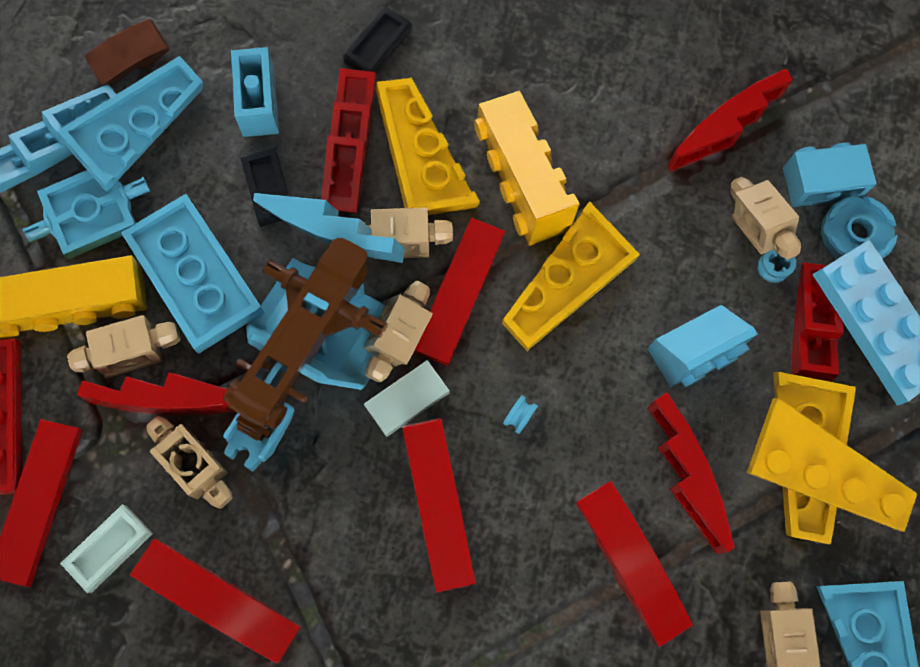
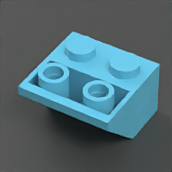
(701, 346)

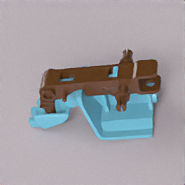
(310, 326)

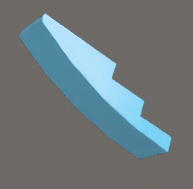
(39, 145)
(322, 222)

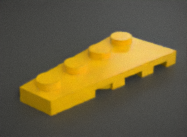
(420, 152)
(575, 271)
(831, 409)
(818, 465)

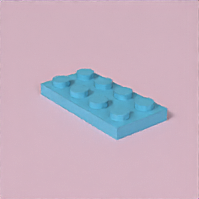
(192, 273)
(876, 317)

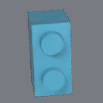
(254, 92)
(828, 174)

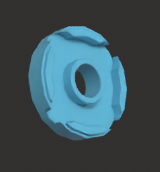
(866, 211)

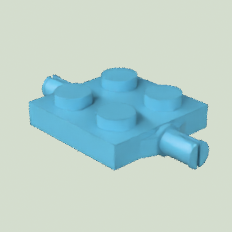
(85, 214)

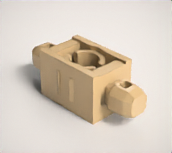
(765, 217)
(410, 229)
(405, 327)
(124, 346)
(176, 439)
(788, 631)

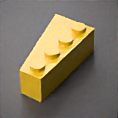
(525, 169)

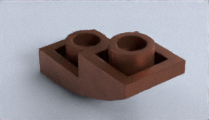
(125, 51)

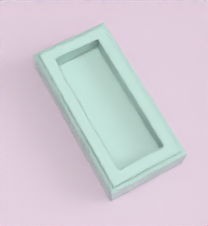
(406, 398)
(106, 548)

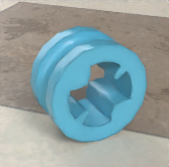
(766, 267)
(520, 414)

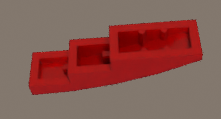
(727, 122)
(348, 139)
(815, 330)
(176, 398)
(697, 488)
(438, 505)
(634, 563)
(215, 601)

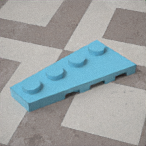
(125, 125)
(871, 623)

